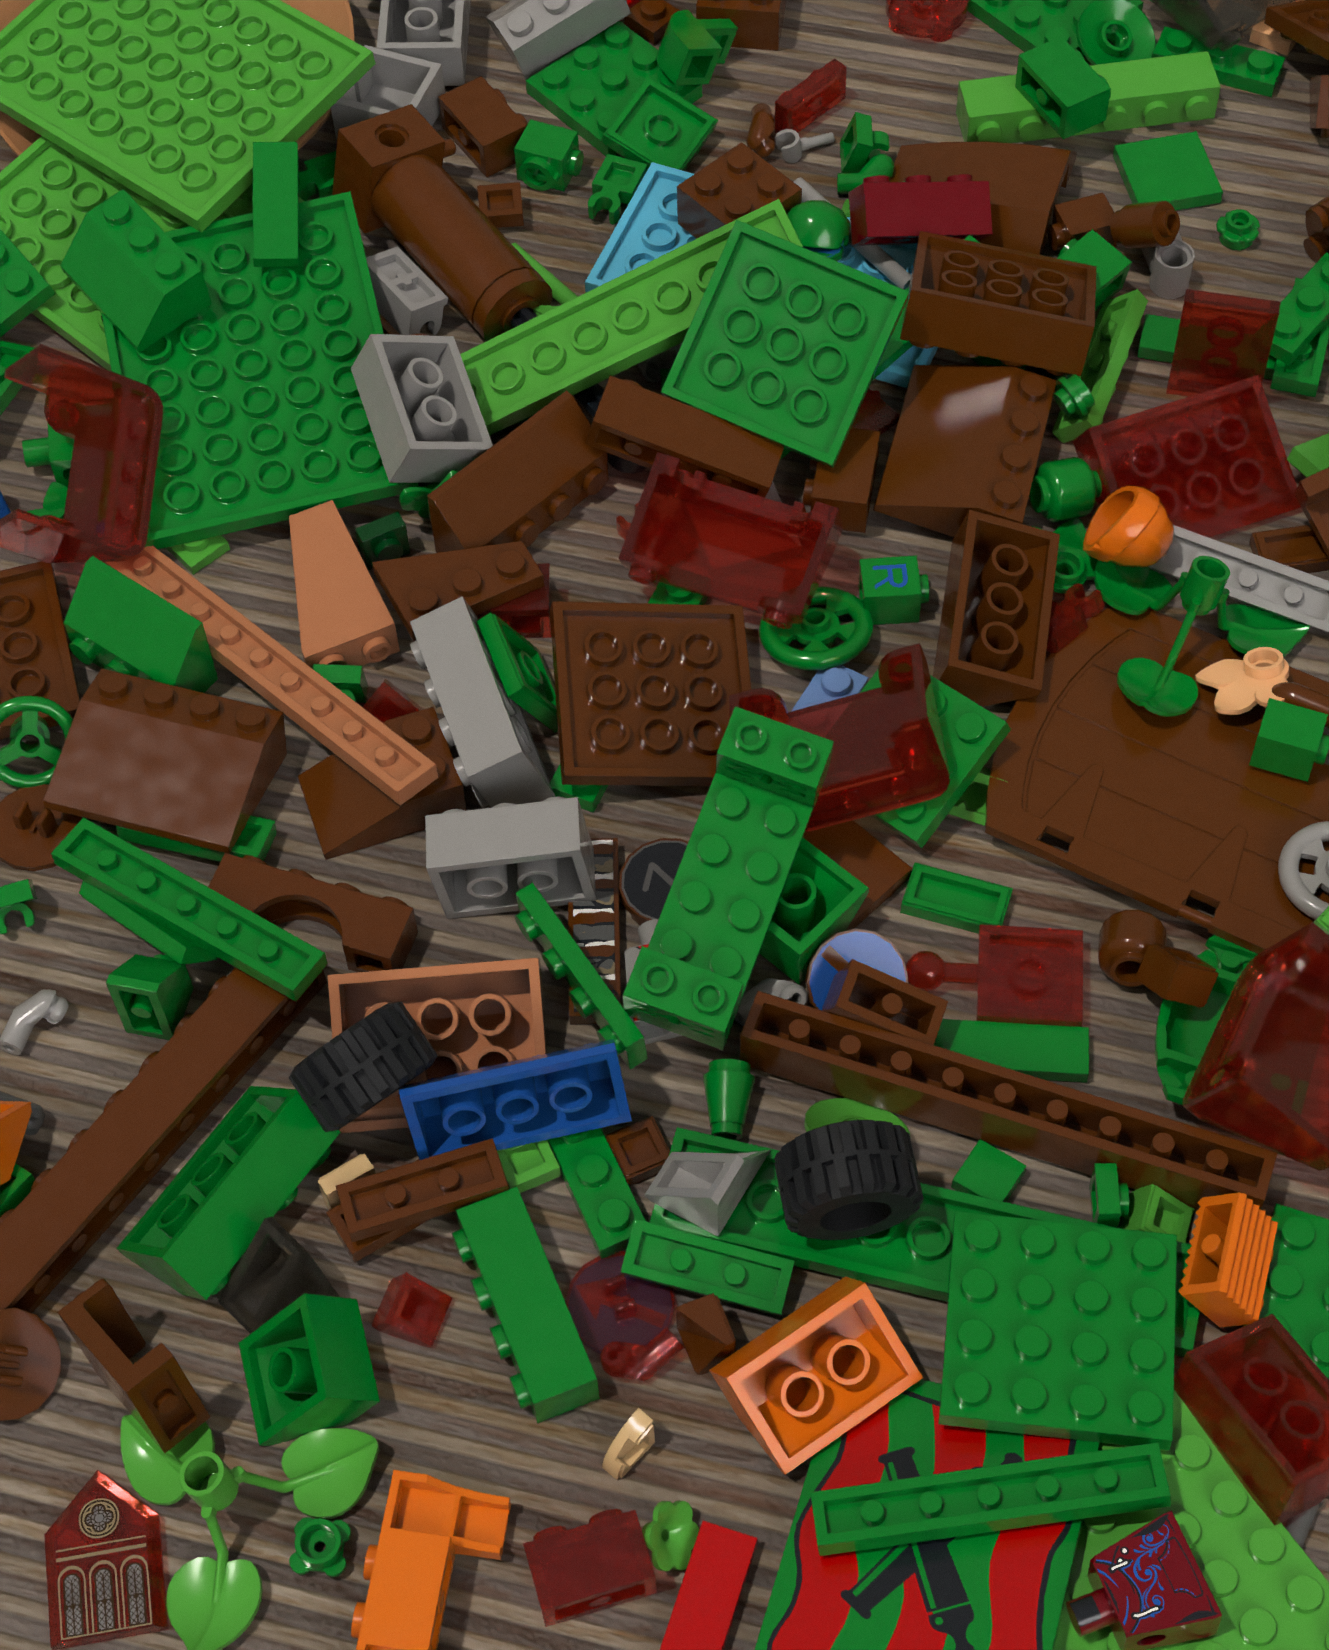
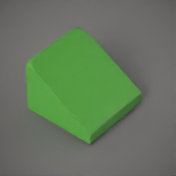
(1158, 1212)

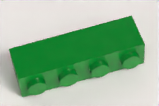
(527, 1306)

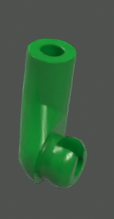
(878, 165)

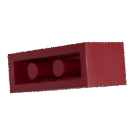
(898, 211)

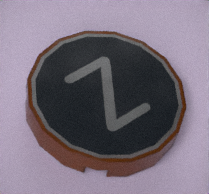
(649, 877)

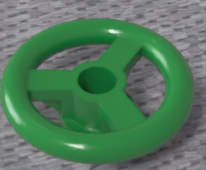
(34, 725)

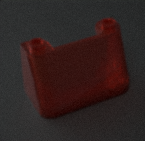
(729, 543)
(884, 740)
(1271, 1053)

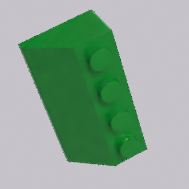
(227, 1190)

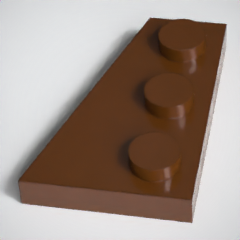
(480, 574)

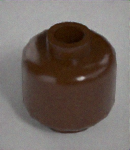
(1124, 943)

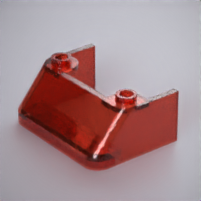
(111, 465)

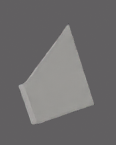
(705, 1185)

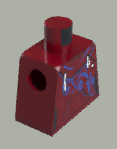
(1147, 1591)

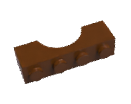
(372, 929)

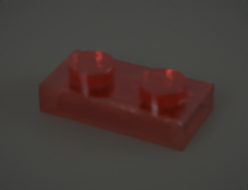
(811, 97)

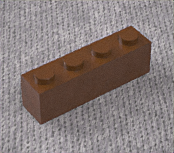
(642, 422)

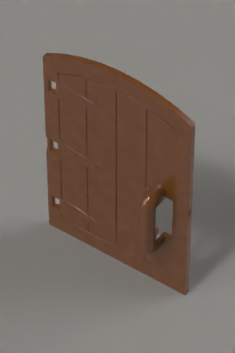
(1152, 797)

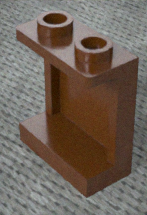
(153, 1386)

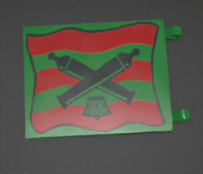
(929, 1594)

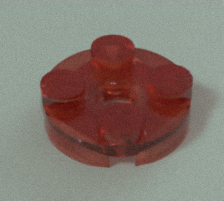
(926, 21)

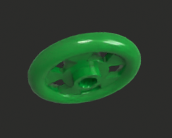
(820, 632)

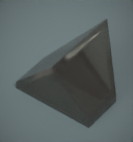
(271, 1277)

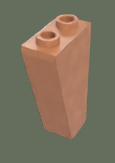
(335, 595)

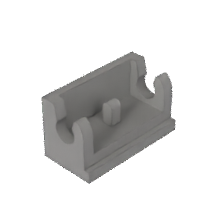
(405, 293)

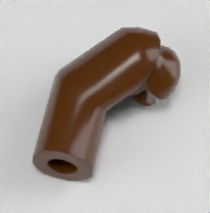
(760, 130)

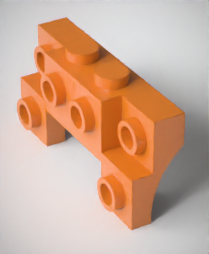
(415, 1558)

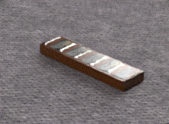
(597, 923)

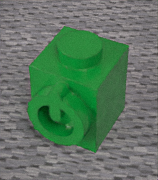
(547, 156)

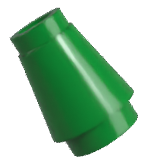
(728, 1096)

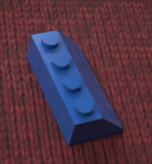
(518, 1100)

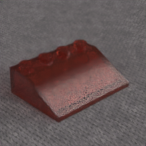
(1204, 456)

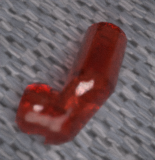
(640, 1361)

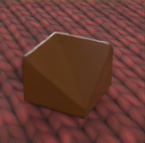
(1177, 975)
(705, 1332)

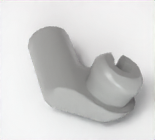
(27, 1014)

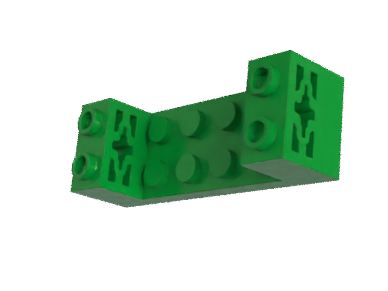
(729, 879)

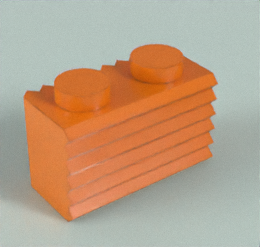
(1229, 1259)

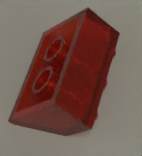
(1263, 1413)

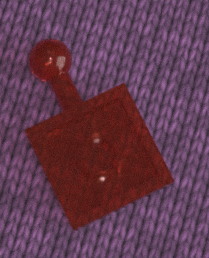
(1019, 975)

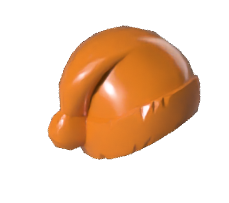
(1129, 529)

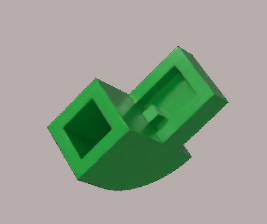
(694, 47)

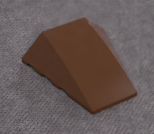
(1020, 178)

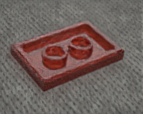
(1220, 341)

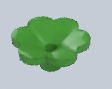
(671, 1535)

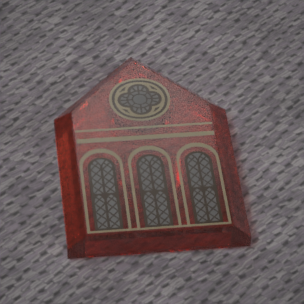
(104, 1568)

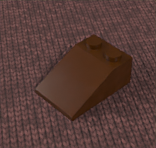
(356, 814)

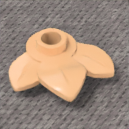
(1245, 681)

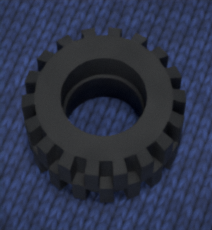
(362, 1066)
(848, 1180)

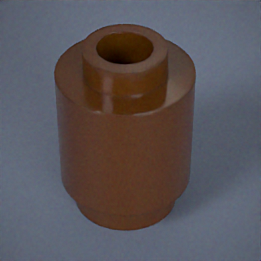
(1145, 225)

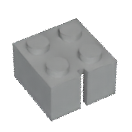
(389, 85)

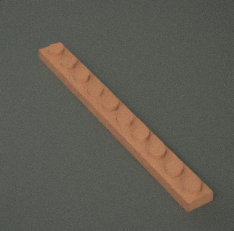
(288, 681)

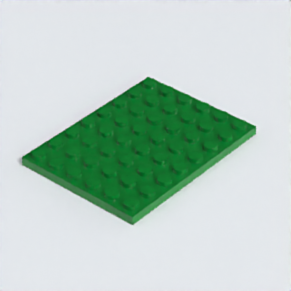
(263, 382)

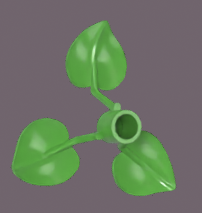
(219, 1599)

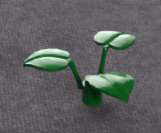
(1201, 590)

